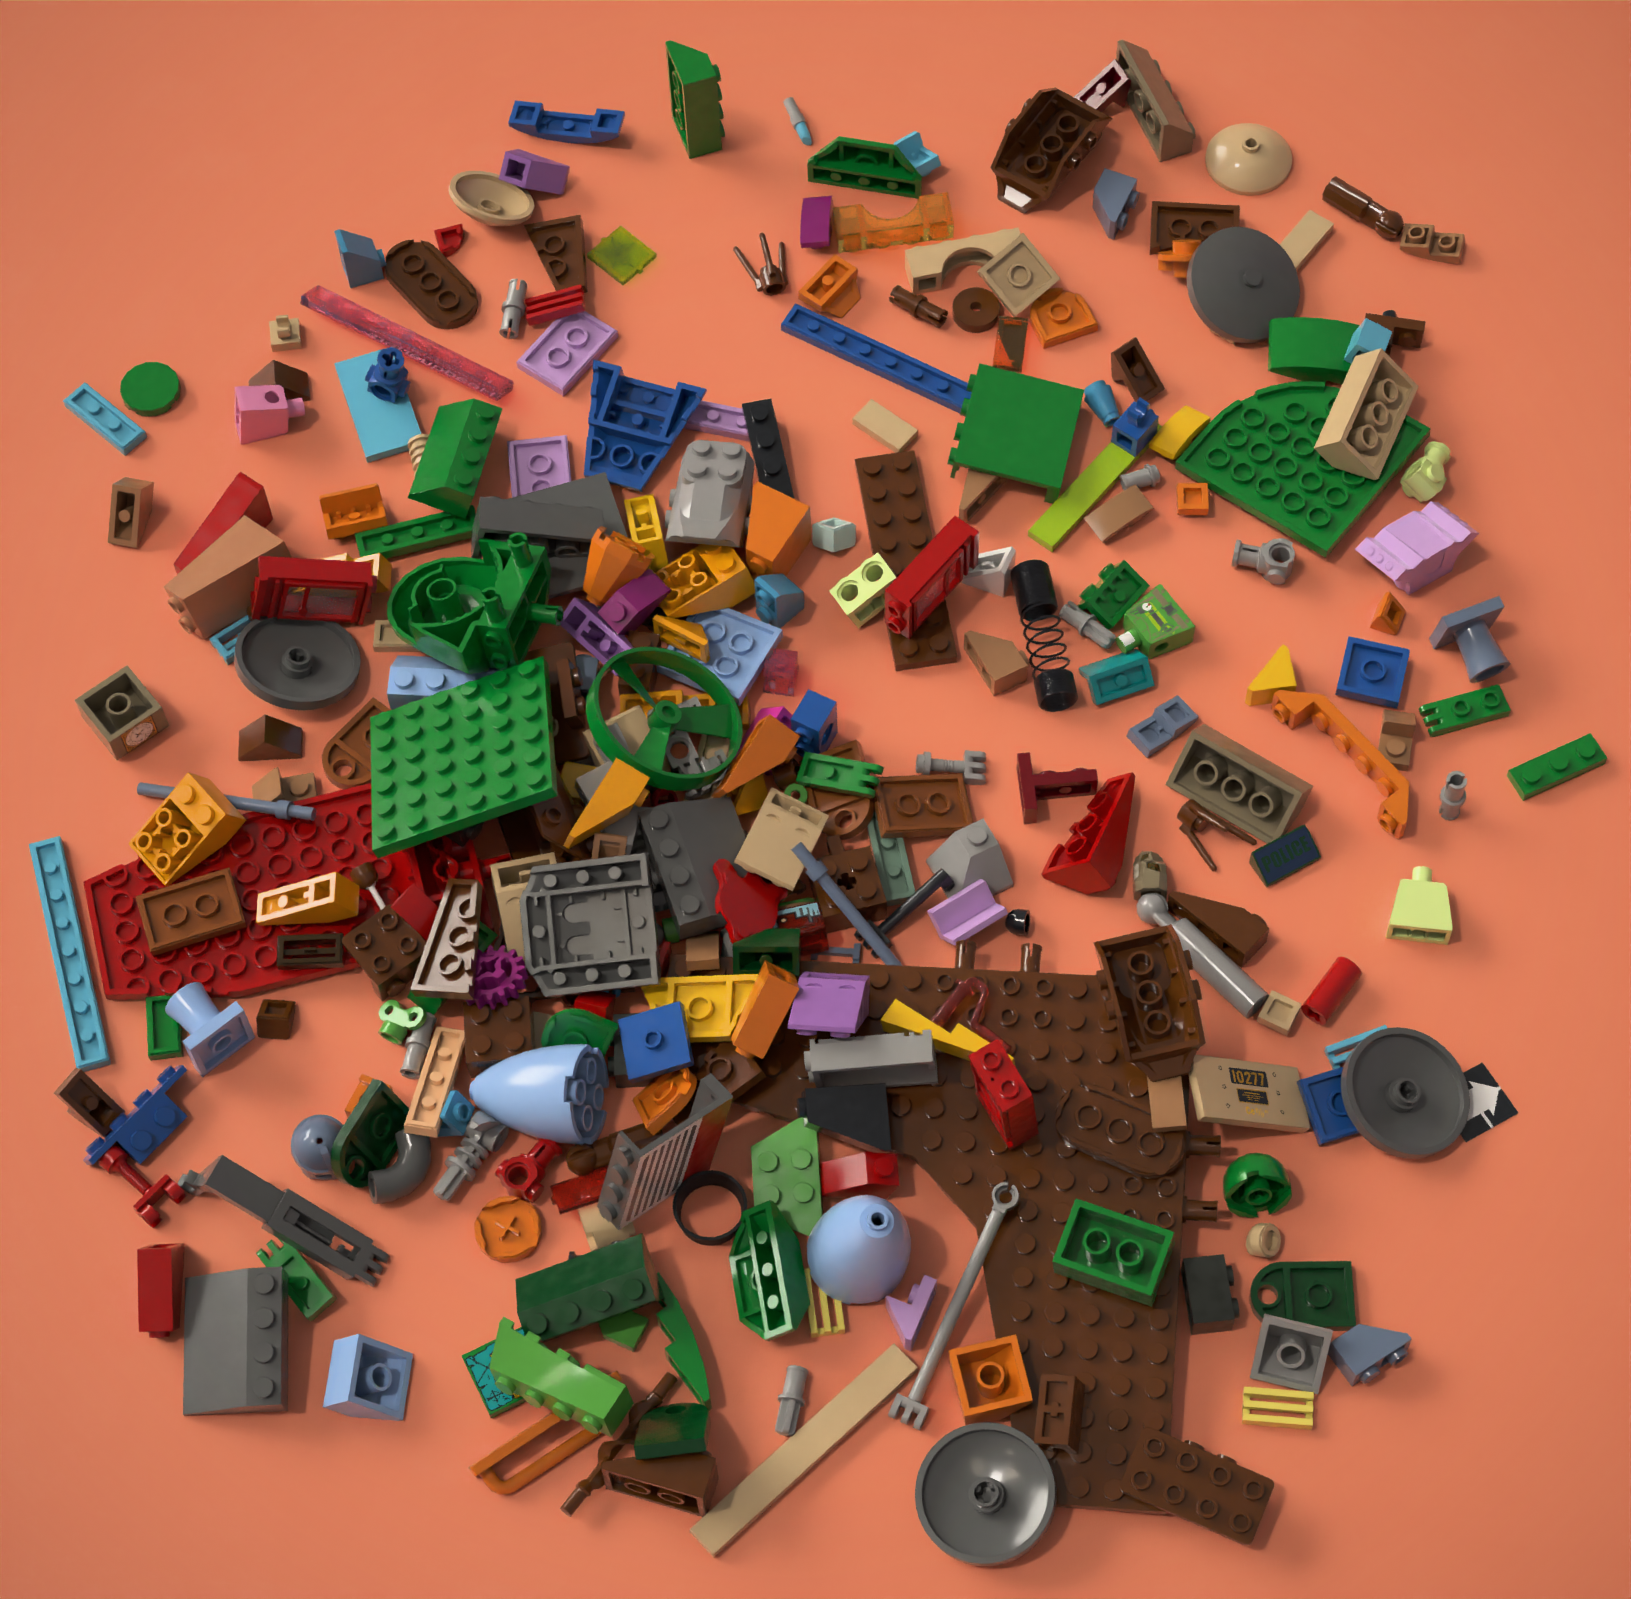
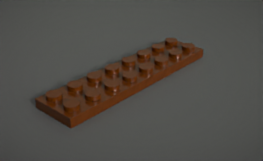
(899, 532)

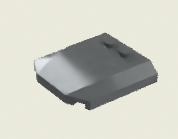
(591, 926)

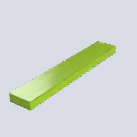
(1082, 495)

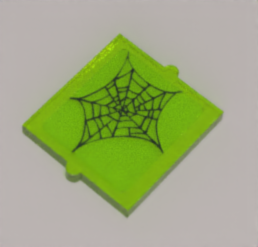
(621, 255)

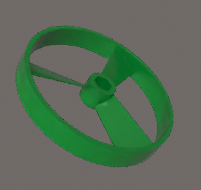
(713, 720)

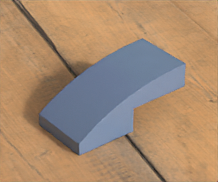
(1163, 726)

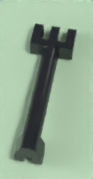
(938, 880)

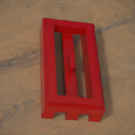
(555, 305)

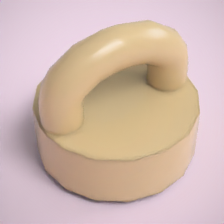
(1263, 1240)

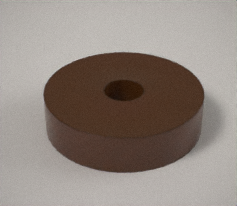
(972, 320)

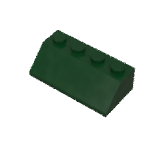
(588, 1289)

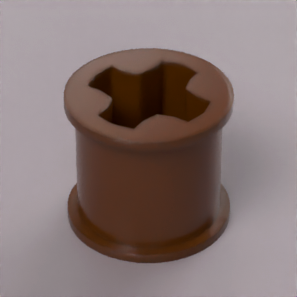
(786, 774)

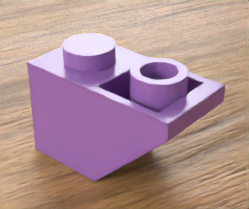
(533, 172)

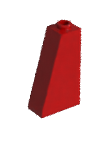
(241, 498)

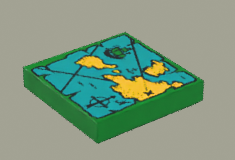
(478, 1365)

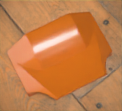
(832, 288)

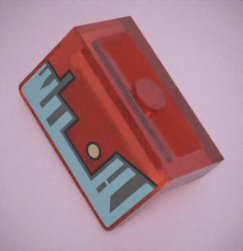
(811, 925)

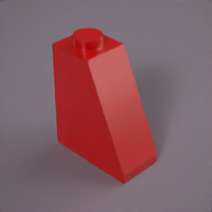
(160, 1288)

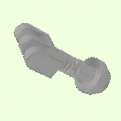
(971, 766)

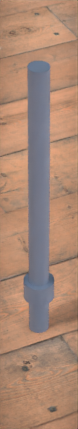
(281, 809)
(818, 872)

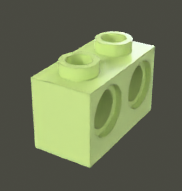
(869, 592)

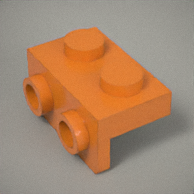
(353, 511)

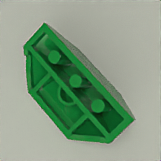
(865, 167)
(768, 1273)

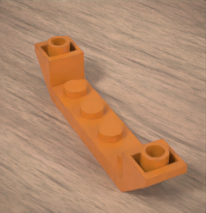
(1296, 707)

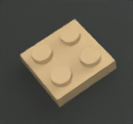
(1018, 275)

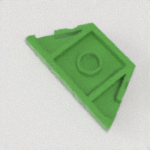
(789, 1174)

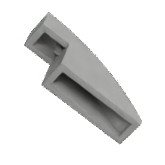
(589, 782)

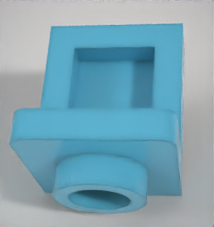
(919, 156)

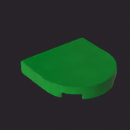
(579, 1027)

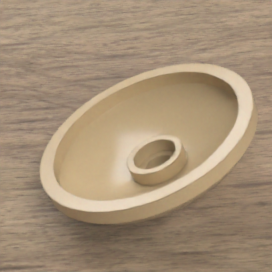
(1248, 159)
(490, 199)

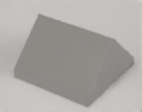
(1291, 1353)

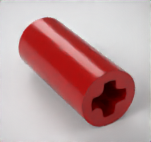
(1331, 990)

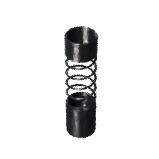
(1036, 602)

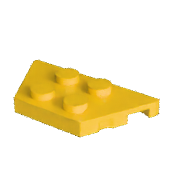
(709, 1002)

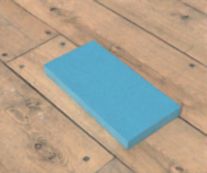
(380, 424)

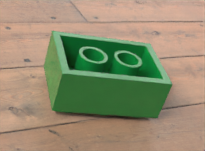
(1113, 1252)

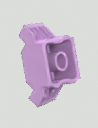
(1418, 546)

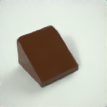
(275, 1019)

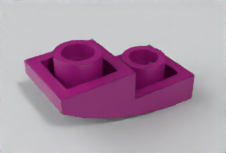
(816, 222)

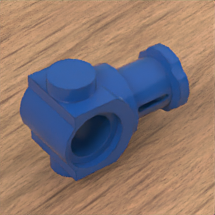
(389, 376)

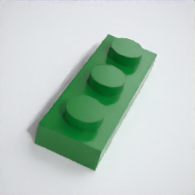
(1556, 766)

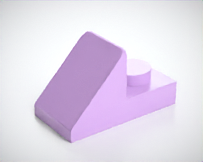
(910, 1318)

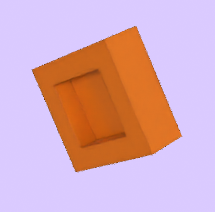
(1192, 499)

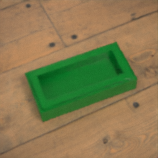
(163, 1032)

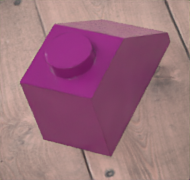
(634, 602)

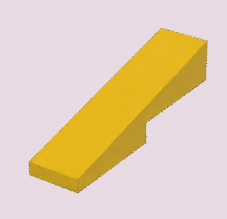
(959, 1042)

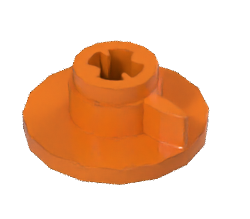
(1178, 258)

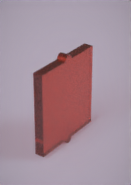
(578, 1191)

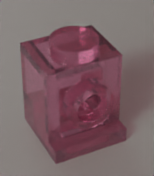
(781, 672)

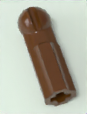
(1362, 208)
(589, 1157)

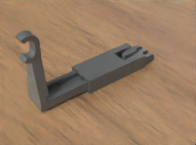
(289, 1218)

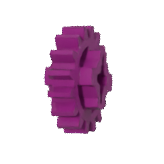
(498, 977)

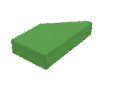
(625, 1329)

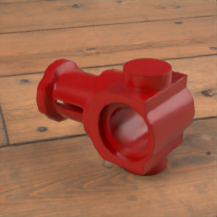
(529, 1166)

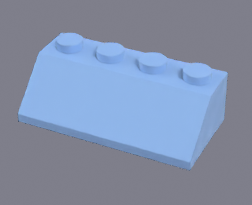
(423, 676)

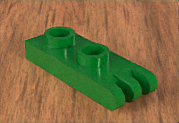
(1465, 710)
(838, 774)
(304, 1283)

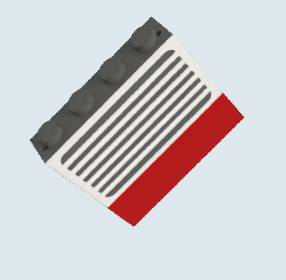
(648, 1176)

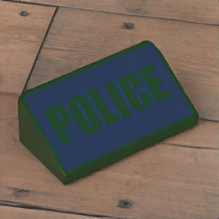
(1284, 856)

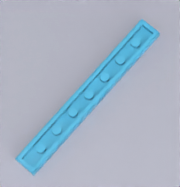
(69, 954)

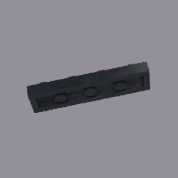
(766, 445)

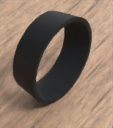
(704, 1179)

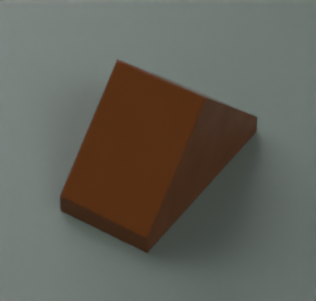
(291, 379)
(270, 740)

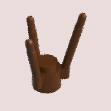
(771, 279)
(1197, 818)

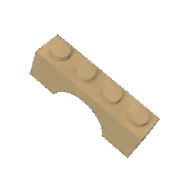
(930, 264)

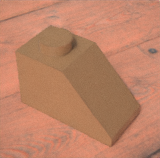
(129, 511)
(996, 661)

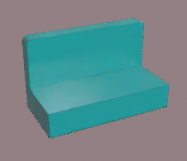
(1117, 676)

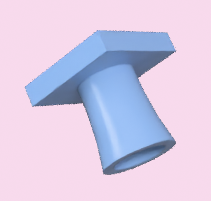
(212, 1033)

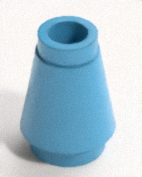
(1102, 402)

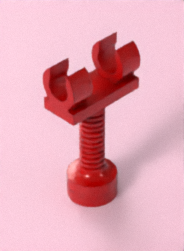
(115, 1161)

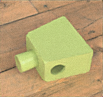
(1421, 910)

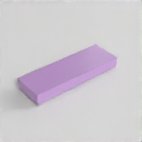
(718, 420)

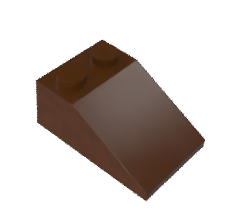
(673, 1481)

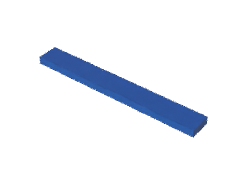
(876, 357)

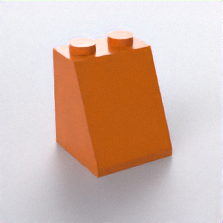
(776, 532)

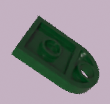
(368, 1135)
(1307, 1293)
(673, 1431)

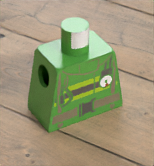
(1155, 625)

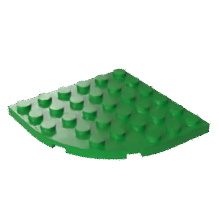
(1267, 464)

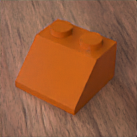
(990, 1379)

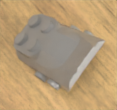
(711, 495)

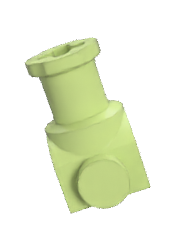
(1427, 474)

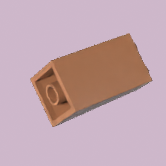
(219, 581)

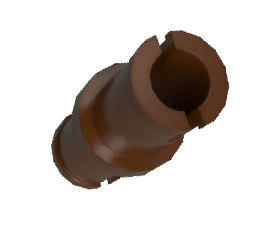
(918, 306)

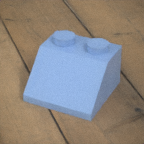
(367, 1379)

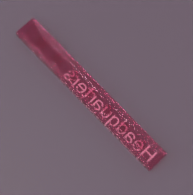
(408, 342)

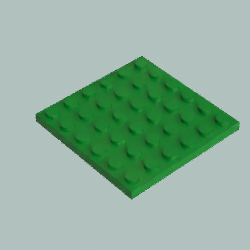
(462, 757)

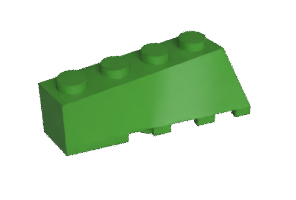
(557, 1381)

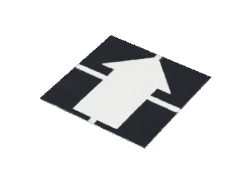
(1487, 1103)

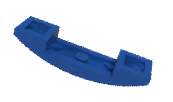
(566, 127)

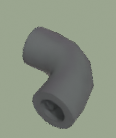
(405, 1173)

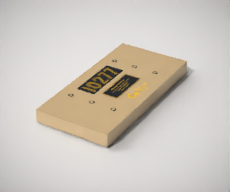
(1247, 1094)

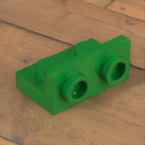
(1113, 593)

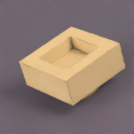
(1279, 1012)

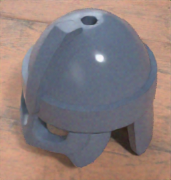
(312, 1157)

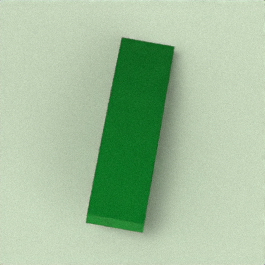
(683, 1350)

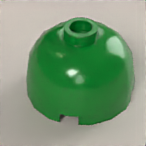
(1256, 1184)

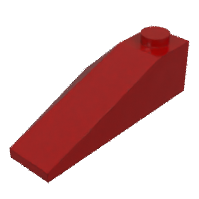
(1097, 843)

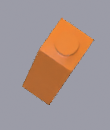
(764, 1010)

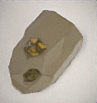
(1149, 875)

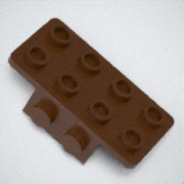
(566, 701)
(1197, 1485)

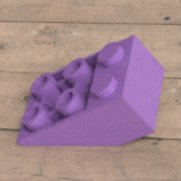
(830, 1004)

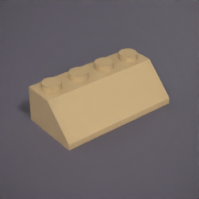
(1366, 415)

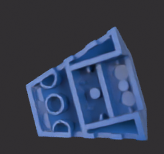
(633, 424)

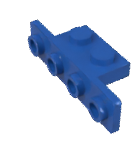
(146, 1124)

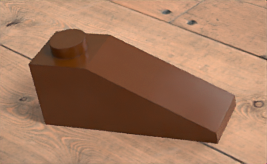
(1227, 926)

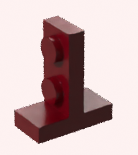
(1050, 785)

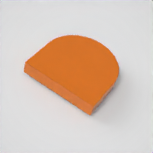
(1061, 317)
(665, 1098)

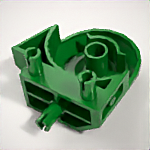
(475, 608)

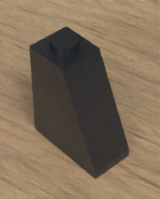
(849, 1114)

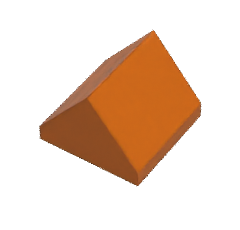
(1388, 615)

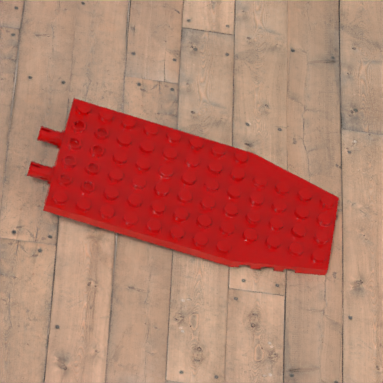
(264, 857)

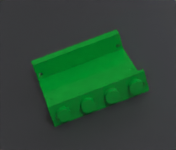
(1017, 428)

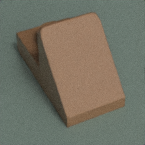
(1396, 737)
(293, 788)

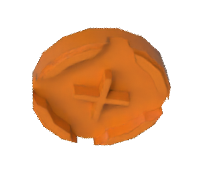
(508, 1229)

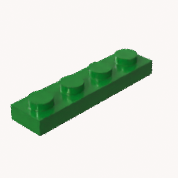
(416, 534)

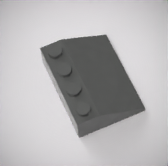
(683, 846)
(236, 1342)

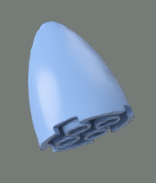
(547, 1092)
(859, 1250)

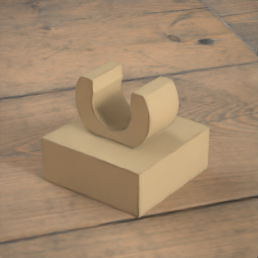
(285, 334)

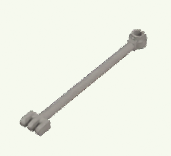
(913, 1402)

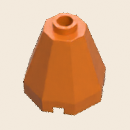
(612, 564)

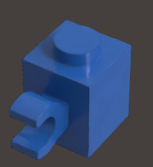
(1135, 427)

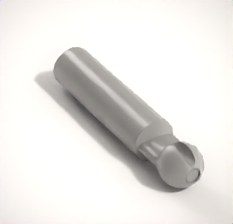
(1206, 957)

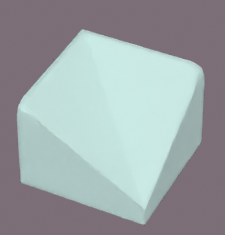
(833, 534)

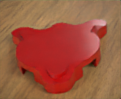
(745, 902)

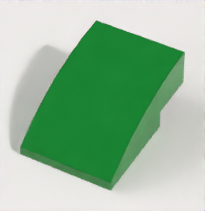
(1309, 348)

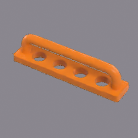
(484, 1469)

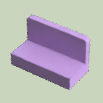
(966, 913)

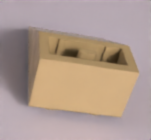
(777, 830)
(508, 882)

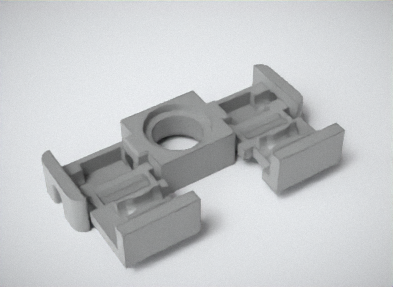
(688, 764)

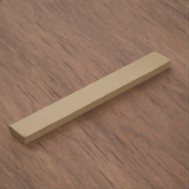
(803, 1450)

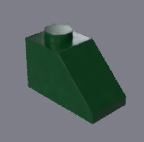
(776, 946)

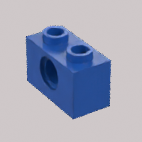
(814, 723)

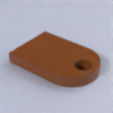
(352, 748)
(841, 804)

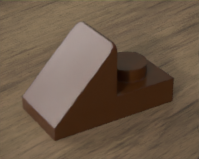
(1404, 331)
(1135, 369)
(88, 1102)

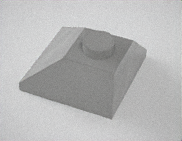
(972, 856)

